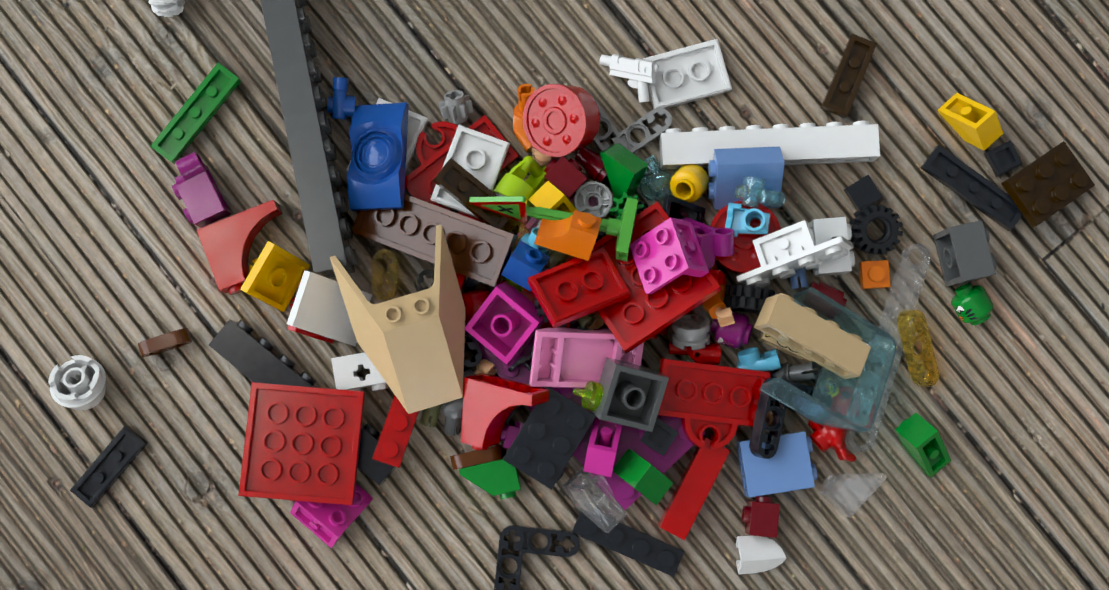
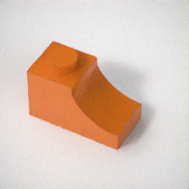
(570, 235)

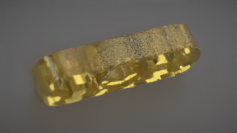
(908, 342)

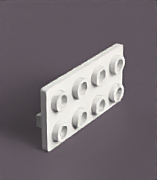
(791, 250)

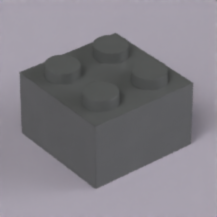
(965, 253)
(630, 394)

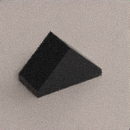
(682, 209)

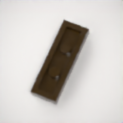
(848, 75)
(462, 186)

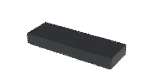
(108, 466)

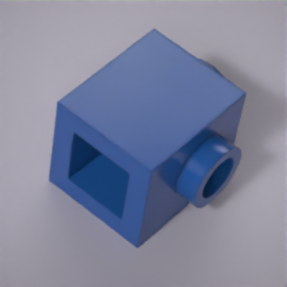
(523, 263)

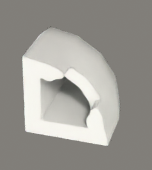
(758, 554)

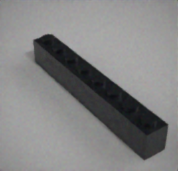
(262, 365)

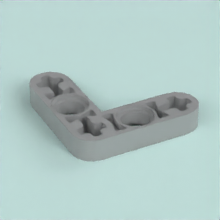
(624, 136)

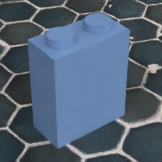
(733, 164)
(784, 472)

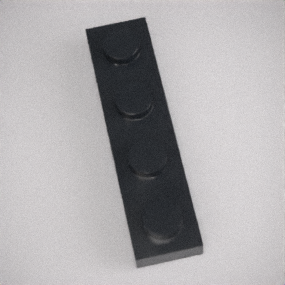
(972, 187)
(632, 544)

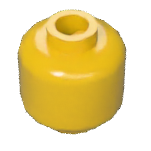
(689, 182)

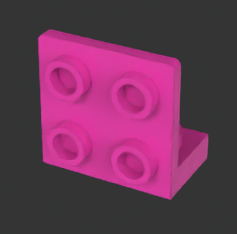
(667, 254)
(330, 520)

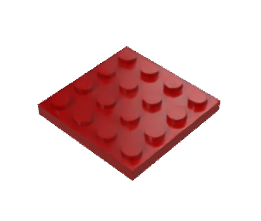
(645, 314)
(302, 443)

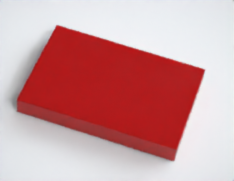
(578, 288)

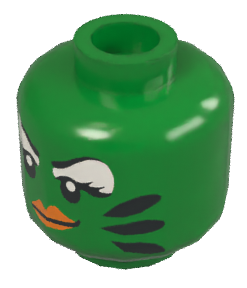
(972, 304)

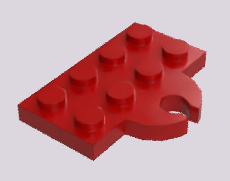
(432, 157)
(710, 398)

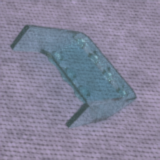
(835, 400)

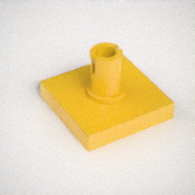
(274, 276)

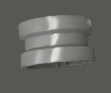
(601, 194)
(691, 331)

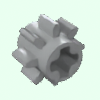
(456, 107)

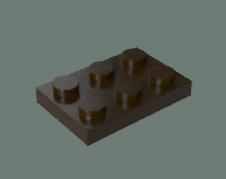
(1048, 184)

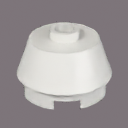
(78, 383)

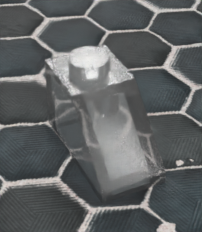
(850, 490)
(595, 499)

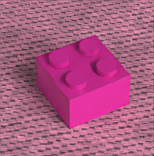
(505, 322)

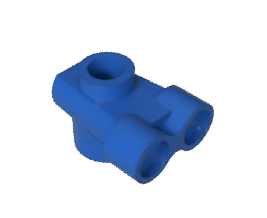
(341, 104)

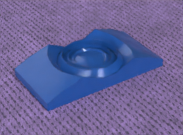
(378, 157)

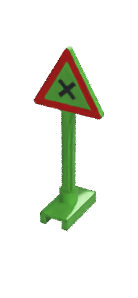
(517, 209)

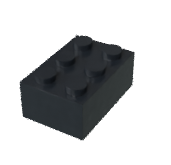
(549, 438)

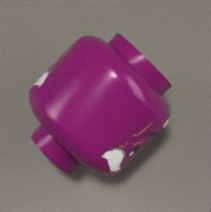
(734, 334)

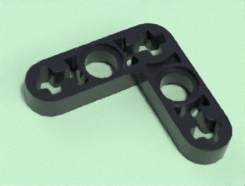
(775, 428)
(525, 546)

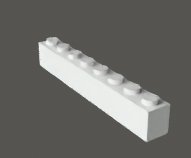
(798, 145)

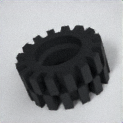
(890, 234)
(746, 298)

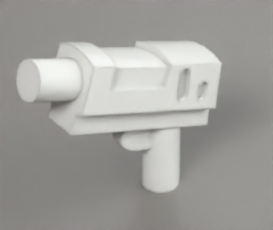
(637, 70)

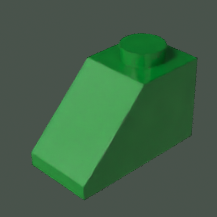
(923, 444)
(494, 477)

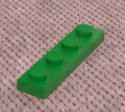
(196, 113)

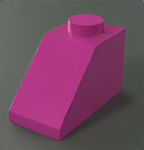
(602, 447)

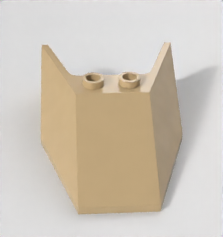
(414, 337)

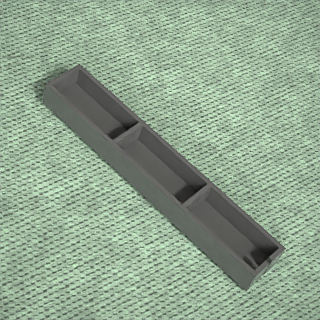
(308, 135)

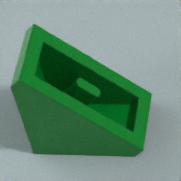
(623, 169)
(642, 476)

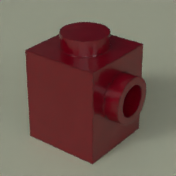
(565, 176)
(761, 517)

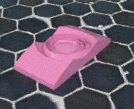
(575, 356)

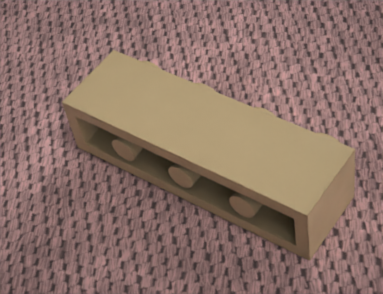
(813, 336)

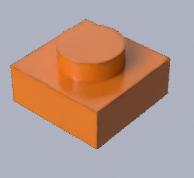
(874, 274)

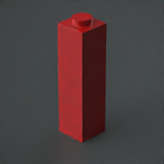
(693, 489)

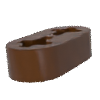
(164, 342)
(476, 457)

